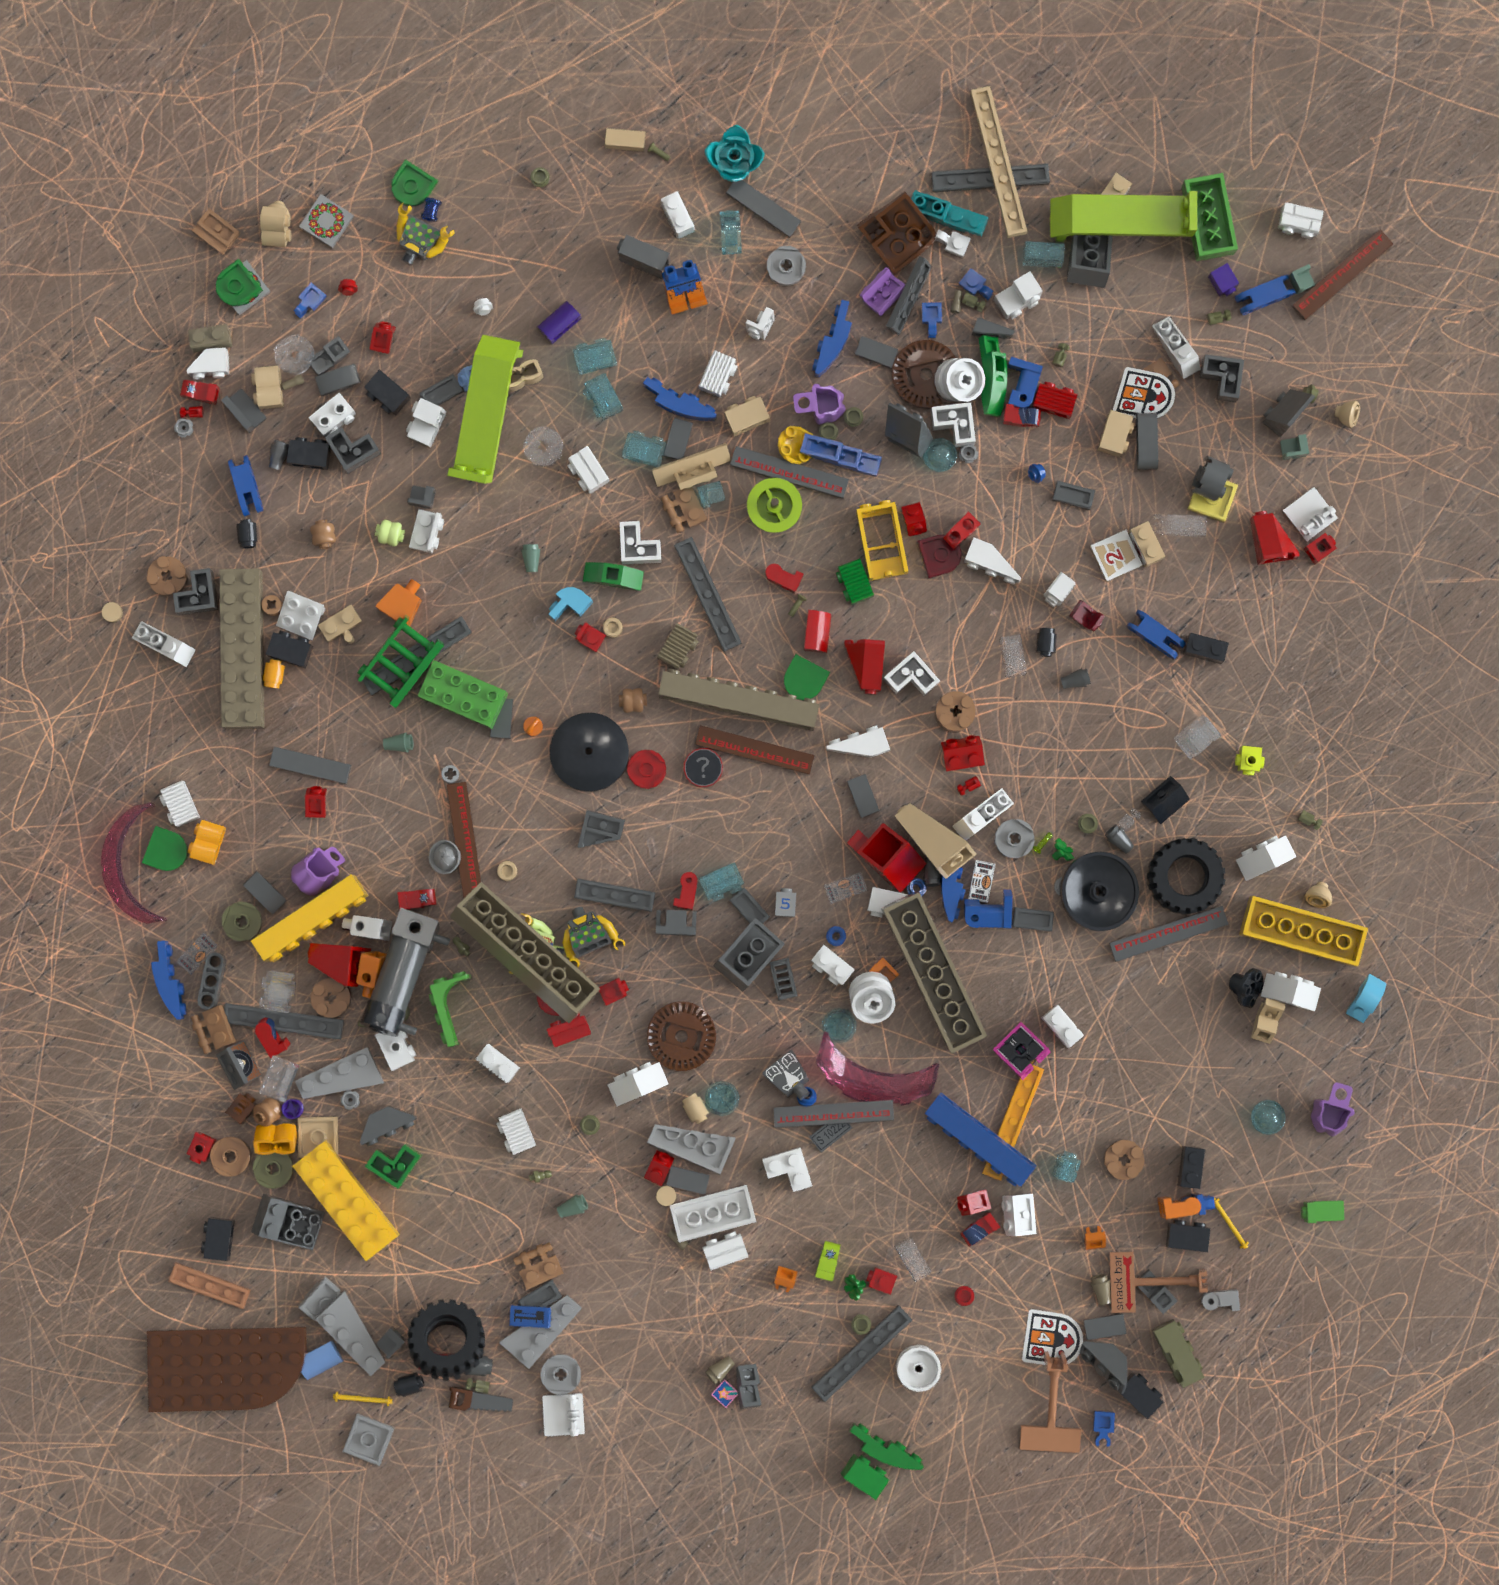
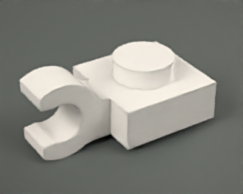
(955, 243)

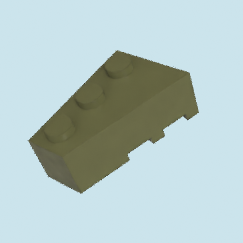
(1178, 1353)

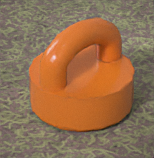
(533, 726)

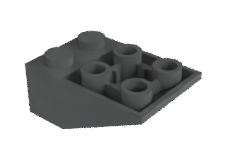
(907, 430)
(287, 1222)

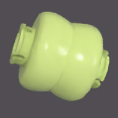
(389, 532)

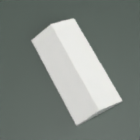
(712, 1213)

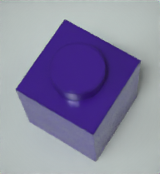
(1223, 280)

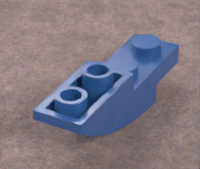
(832, 346)
(686, 406)
(951, 894)
(169, 990)

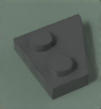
(600, 829)

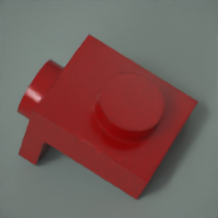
(914, 519)
(659, 1167)

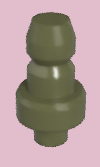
(463, 948)
(537, 1176)

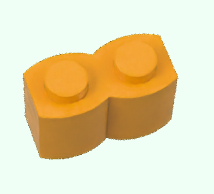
(207, 842)
(275, 1139)

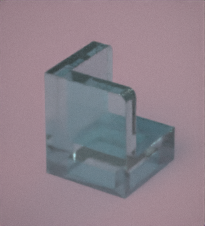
(711, 494)

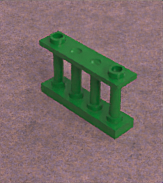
(419, 663)

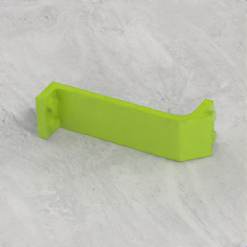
(1123, 215)
(485, 409)

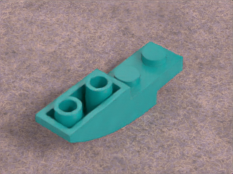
(949, 215)

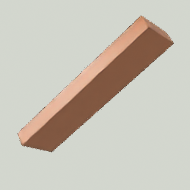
(209, 1285)

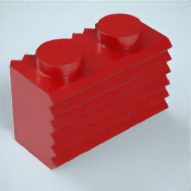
(1055, 400)

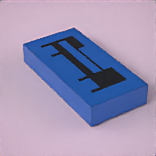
(530, 1316)

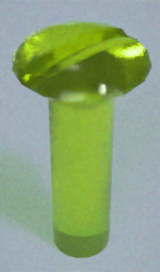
(1040, 845)

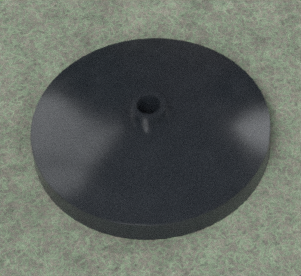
(595, 770)
(1116, 887)

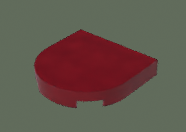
(938, 556)

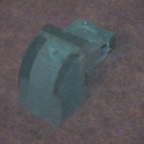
(730, 232)

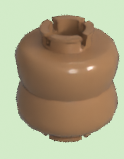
(323, 534)
(632, 700)
(267, 1112)

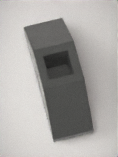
(384, 1123)
(1107, 1363)

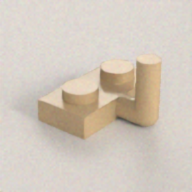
(340, 625)

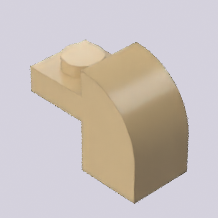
(1267, 1020)

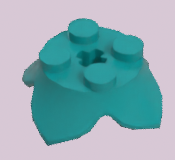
(734, 142)

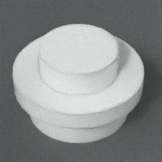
(482, 306)

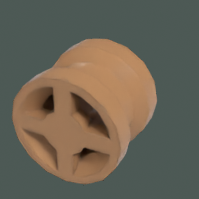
(274, 608)

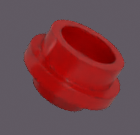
(347, 287)
(964, 1295)

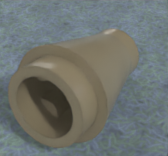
(1101, 1288)
(719, 1370)

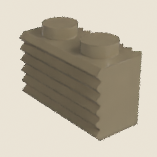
(210, 337)
(677, 647)

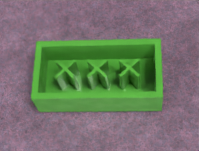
(1215, 227)
(462, 694)

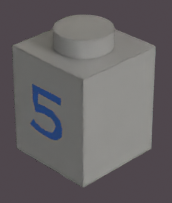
(785, 903)

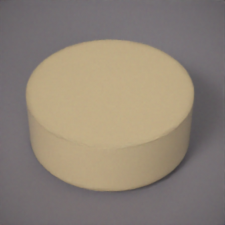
(112, 612)
(612, 627)
(507, 871)
(666, 1195)

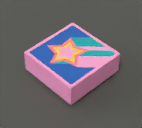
(725, 1393)

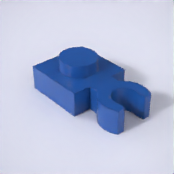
(1103, 1424)

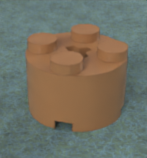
(963, 704)

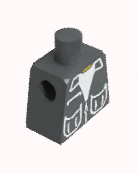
(788, 1076)

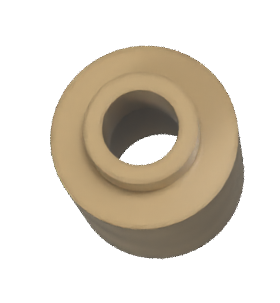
(695, 1108)

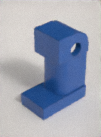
(1026, 382)
(989, 915)

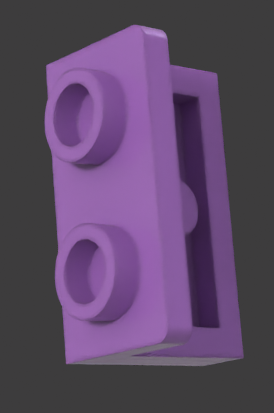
(882, 292)

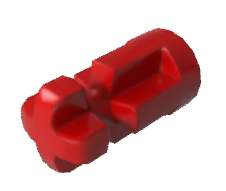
(192, 412)
(970, 785)

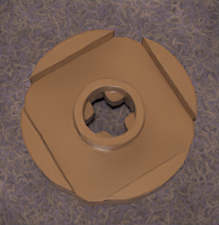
(167, 587)
(339, 1005)
(234, 1167)
(1115, 1167)

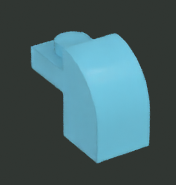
(572, 598)
(1367, 998)

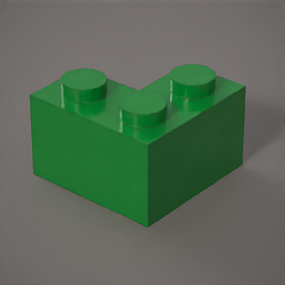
(394, 1170)

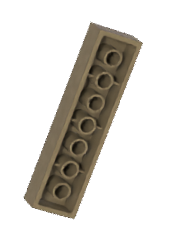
(241, 648)
(738, 700)
(524, 952)
(934, 972)

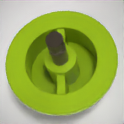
(774, 505)

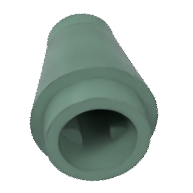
(531, 557)
(400, 742)
(573, 1206)

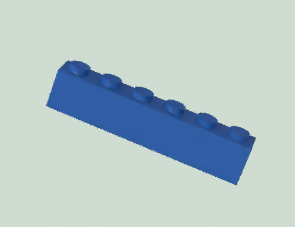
(980, 1139)

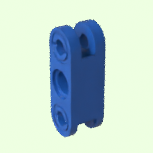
(1265, 294)
(245, 486)
(1156, 635)

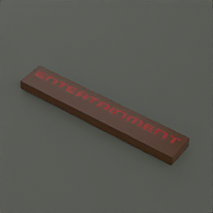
(1342, 275)
(754, 749)
(464, 836)

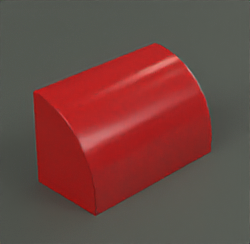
(817, 631)

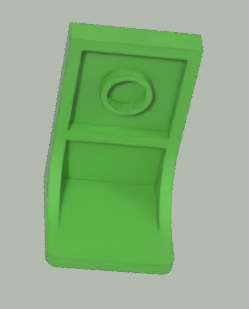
(439, 999)

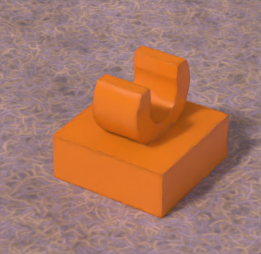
(1095, 1240)
(785, 1277)

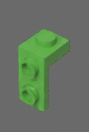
(1322, 1211)

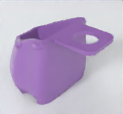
(824, 402)
(316, 871)
(1333, 1114)

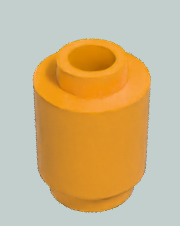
(273, 674)

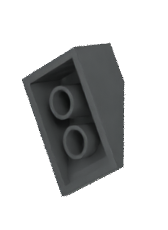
(1090, 260)
(1286, 411)
(749, 954)

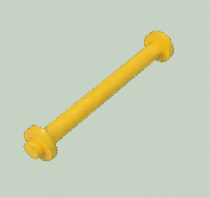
(1243, 1244)
(360, 1398)

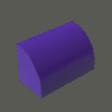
(559, 322)

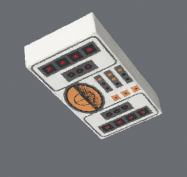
(981, 881)

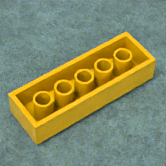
(310, 918)
(1303, 931)
(346, 1200)

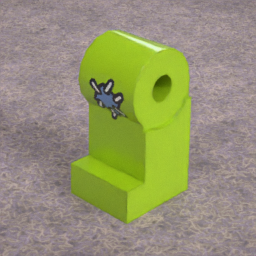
(828, 1261)

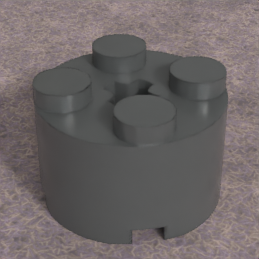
(1211, 478)

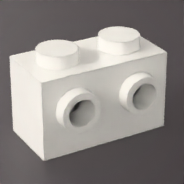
(333, 415)
(833, 965)

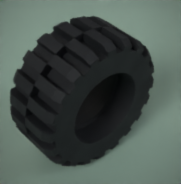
(1212, 868)
(440, 1315)

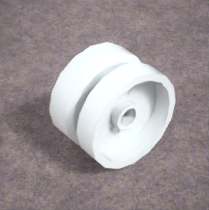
(959, 379)
(871, 997)
(930, 1369)

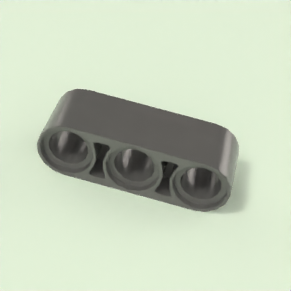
(1147, 441)
(208, 971)

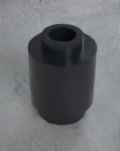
(247, 534)
(1046, 642)
(409, 1384)

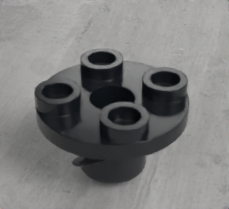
(1247, 986)

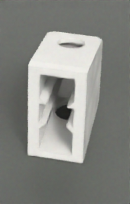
(373, 927)

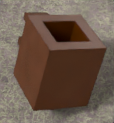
(241, 1107)

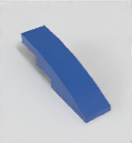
(840, 455)

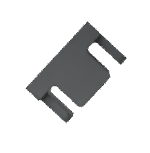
(676, 923)

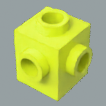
(1254, 755)

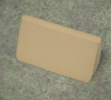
(625, 140)

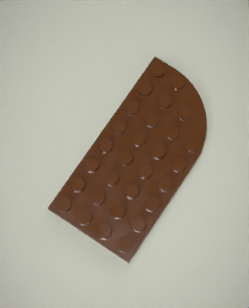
(222, 1367)

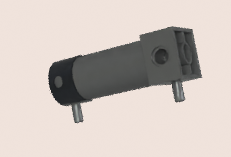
(400, 973)

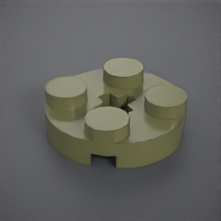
(247, 931)
(277, 1179)

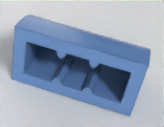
(321, 1360)

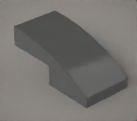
(329, 356)
(338, 379)
(264, 892)
(1158, 1295)
(747, 1388)

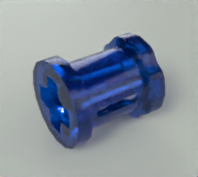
(431, 209)

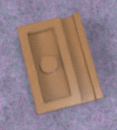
(216, 231)

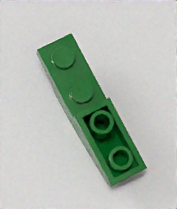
(995, 373)
(892, 1454)

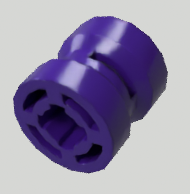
(290, 1106)

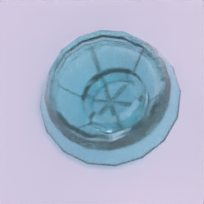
(940, 455)
(843, 1021)
(722, 1098)
(1268, 1117)

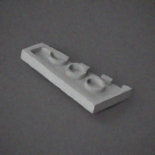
(345, 1074)
(699, 1148)
(347, 1328)
(530, 1342)

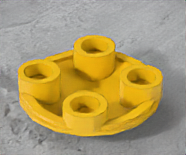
(790, 444)

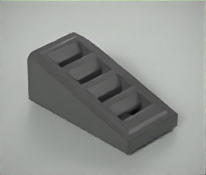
(988, 328)
(793, 993)

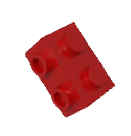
(963, 753)
(567, 1032)

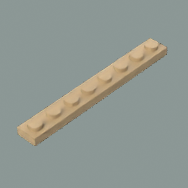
(998, 162)

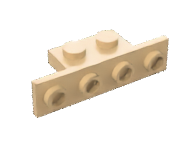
(693, 468)

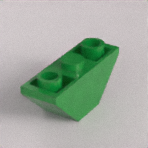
(613, 575)

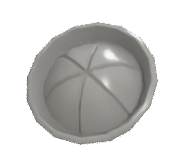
(444, 857)

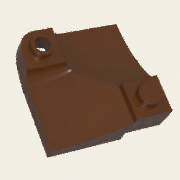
(897, 232)

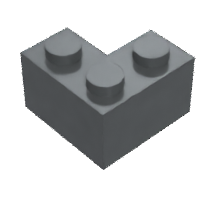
(1227, 372)
(352, 454)
(201, 597)

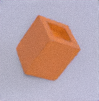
(885, 968)

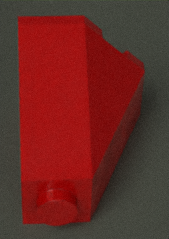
(1271, 540)
(867, 663)
(337, 961)

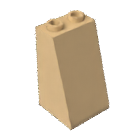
(939, 844)

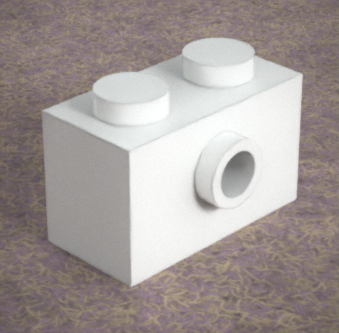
(396, 1050)

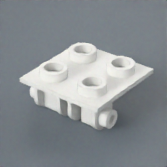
(1310, 514)
(300, 615)
(563, 1414)

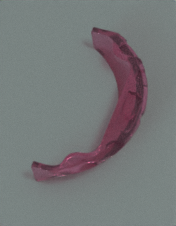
(112, 867)
(872, 1085)

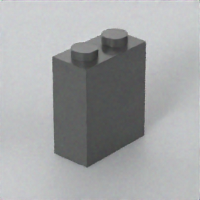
(643, 256)

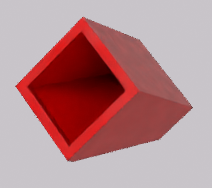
(892, 857)

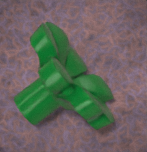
(1062, 850)
(854, 1286)

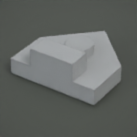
(319, 1298)

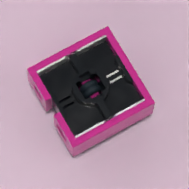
(1021, 1050)

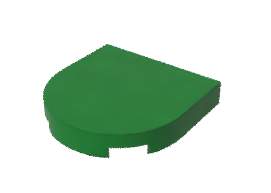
(412, 184)
(236, 285)
(804, 678)
(165, 850)

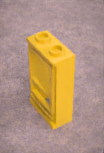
(885, 567)

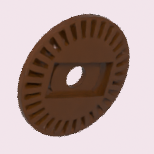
(916, 357)
(675, 1054)

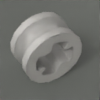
(445, 770)

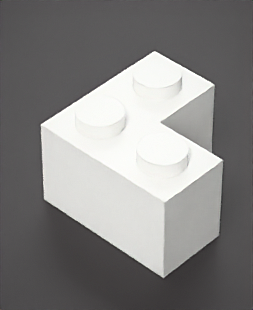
(1022, 294)
(957, 417)
(426, 422)
(633, 549)
(911, 670)
(1266, 857)
(1291, 991)
(637, 1083)
(791, 1163)

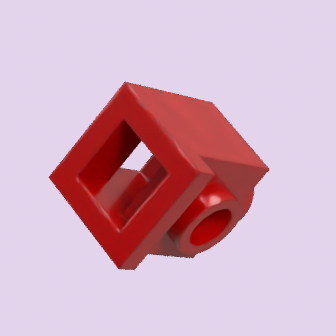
(1328, 544)
(206, 1142)

